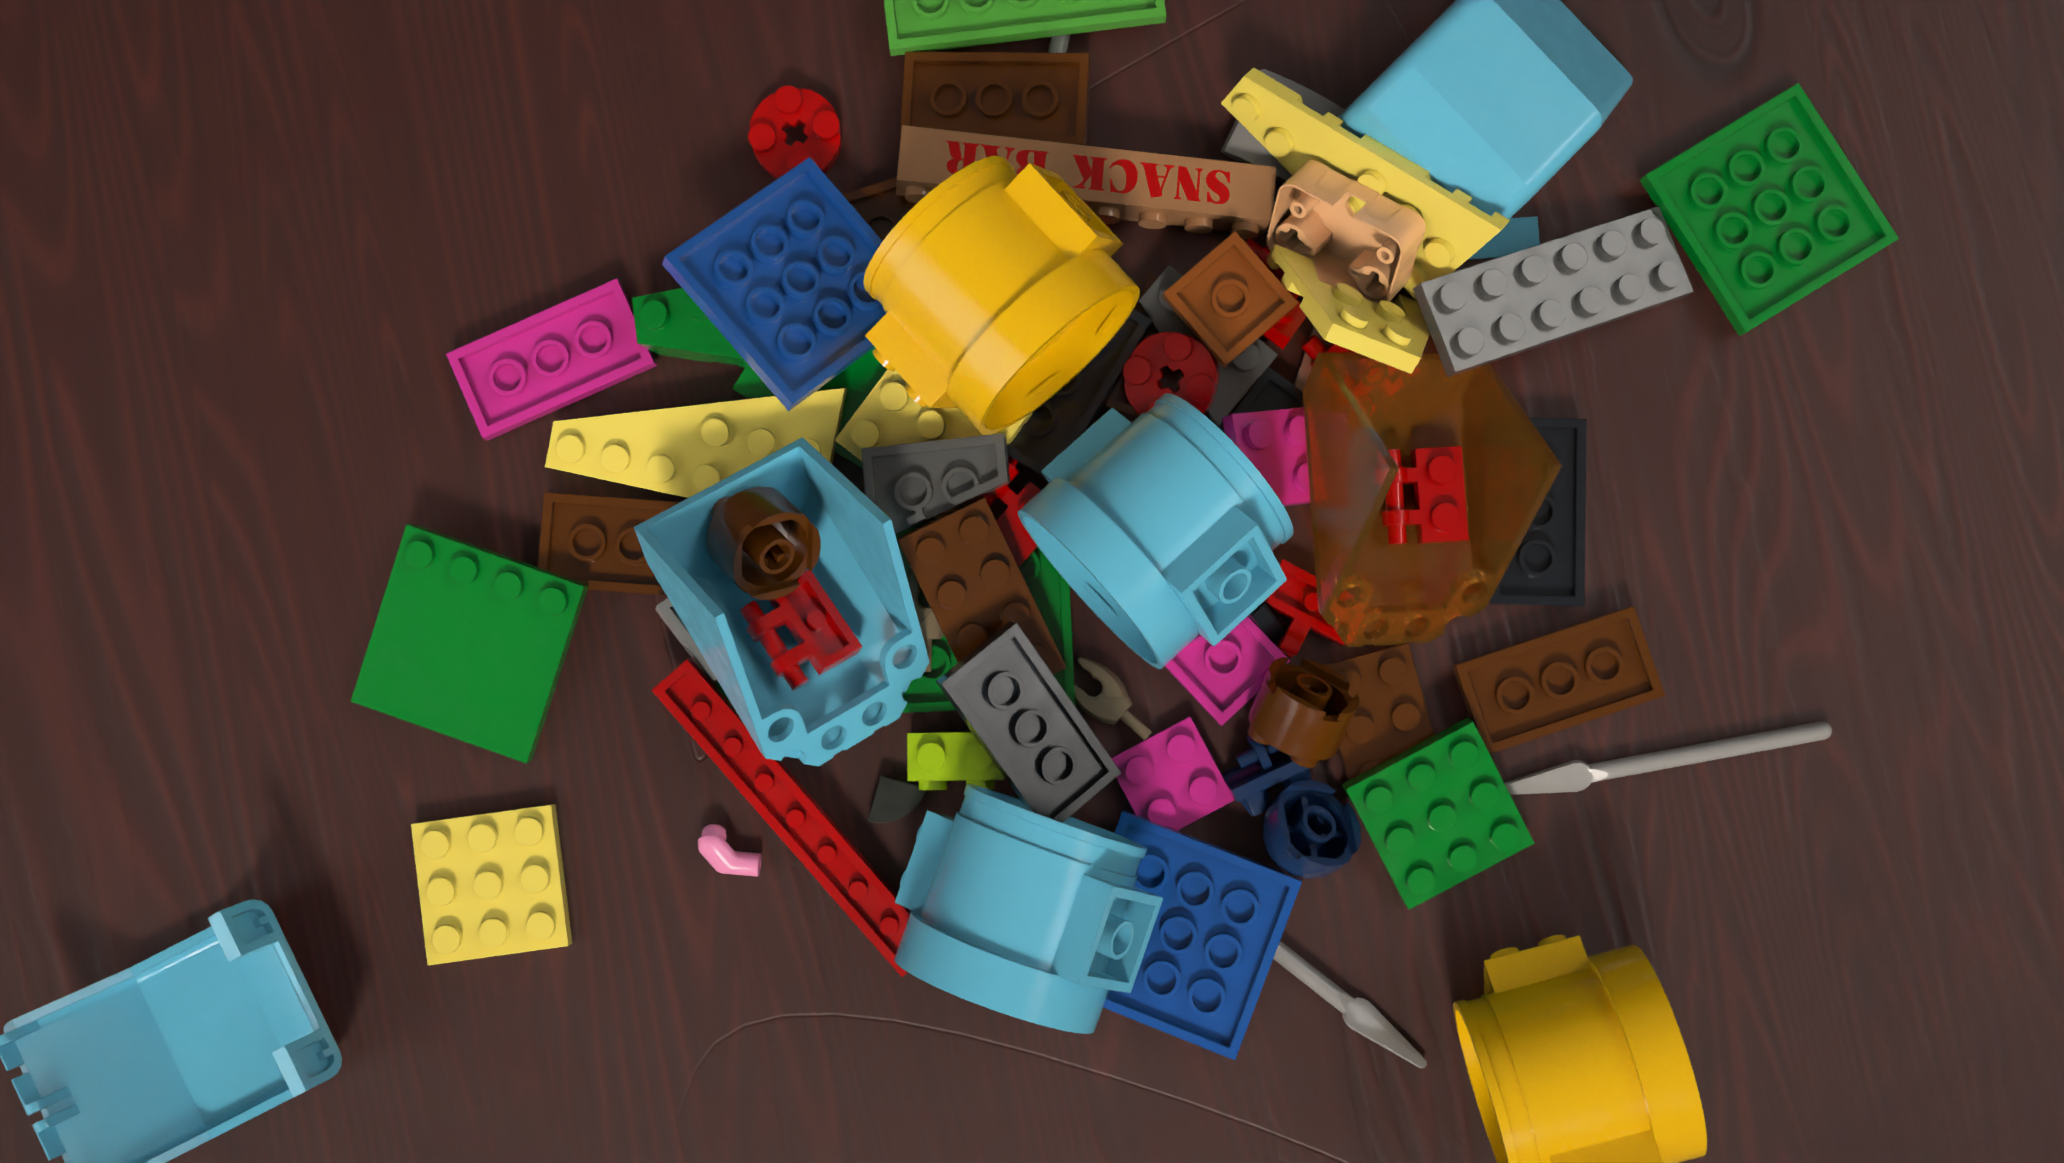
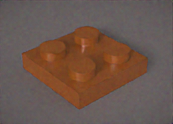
(1229, 299)

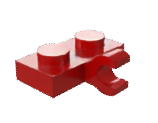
(1299, 602)

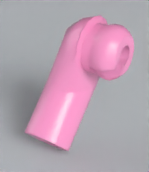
(721, 855)

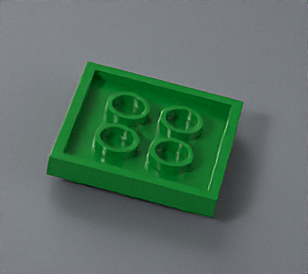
(1438, 813)

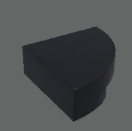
(1267, 622)

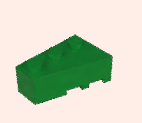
(677, 328)

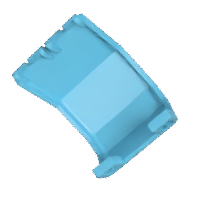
(1493, 98)
(173, 1046)

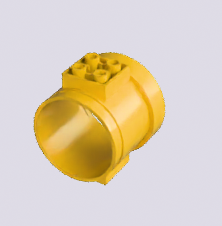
(996, 292)
(1579, 1059)

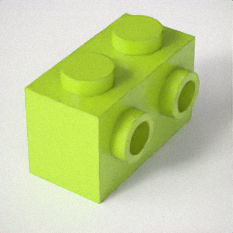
(949, 756)

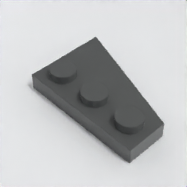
(1236, 377)
(933, 476)

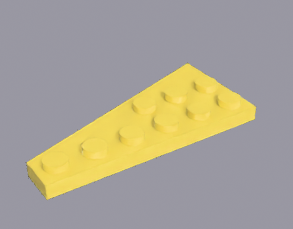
(1300, 135)
(692, 445)

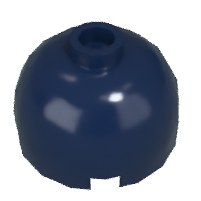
(1310, 830)

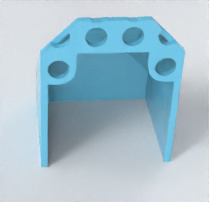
(857, 570)

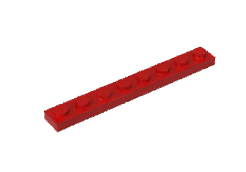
(786, 808)

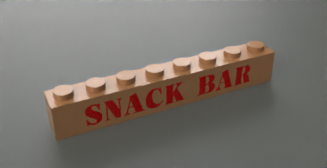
(1111, 181)

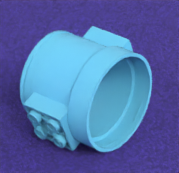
(1160, 528)
(1024, 911)

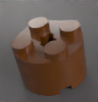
(762, 542)
(1302, 710)

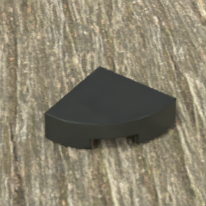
(894, 800)

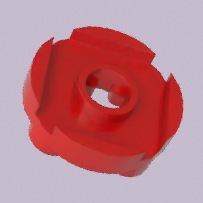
(791, 108)
(1177, 351)

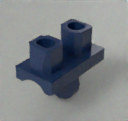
(1260, 769)

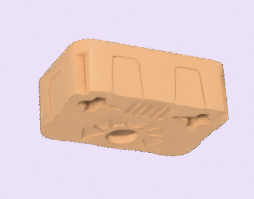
(1360, 249)

